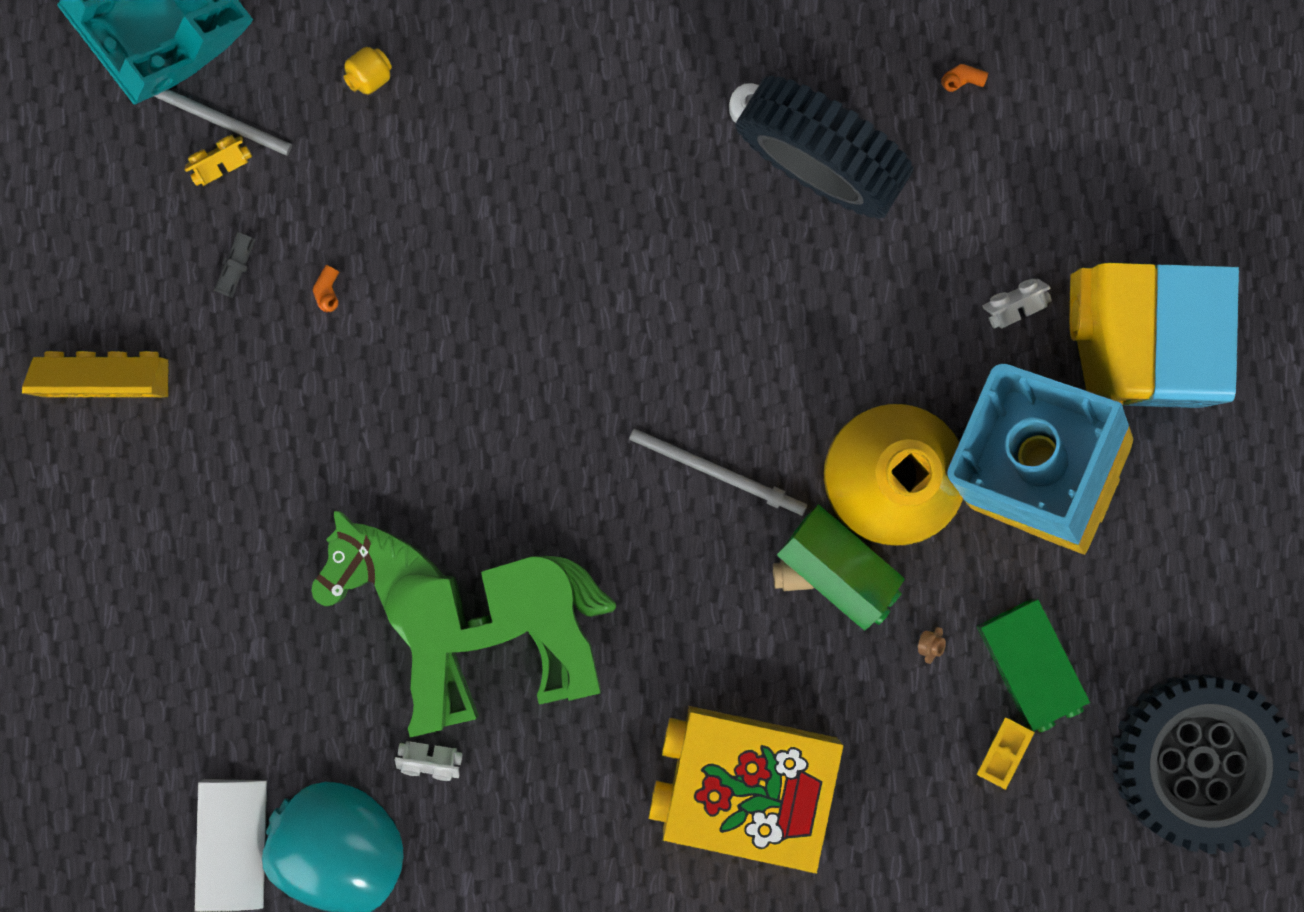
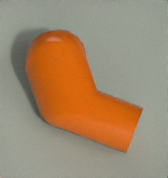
(961, 75)
(323, 289)

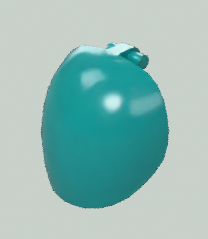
(333, 849)

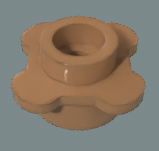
(931, 644)

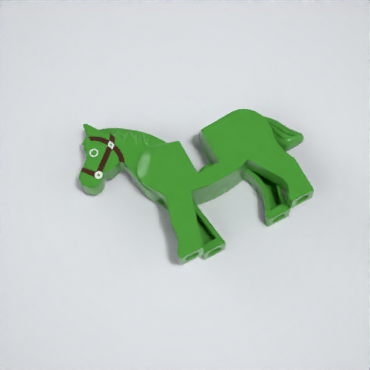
(430, 618)

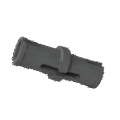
(234, 265)

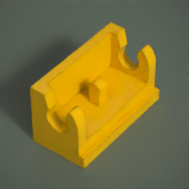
(1005, 753)

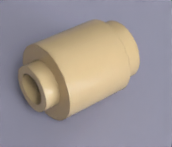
(788, 579)

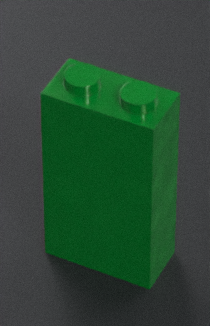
(842, 568)
(1033, 665)

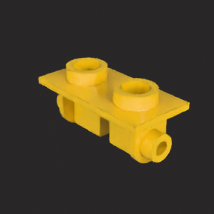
(206, 164)

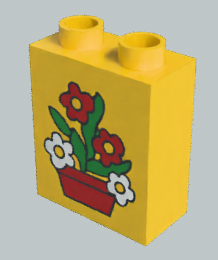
(747, 788)

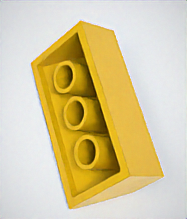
(97, 376)

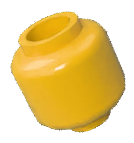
(367, 70)

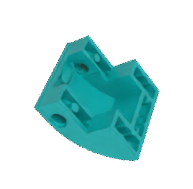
(155, 42)

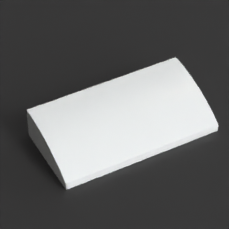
(230, 845)

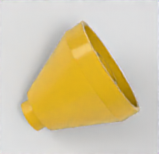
(862, 481)

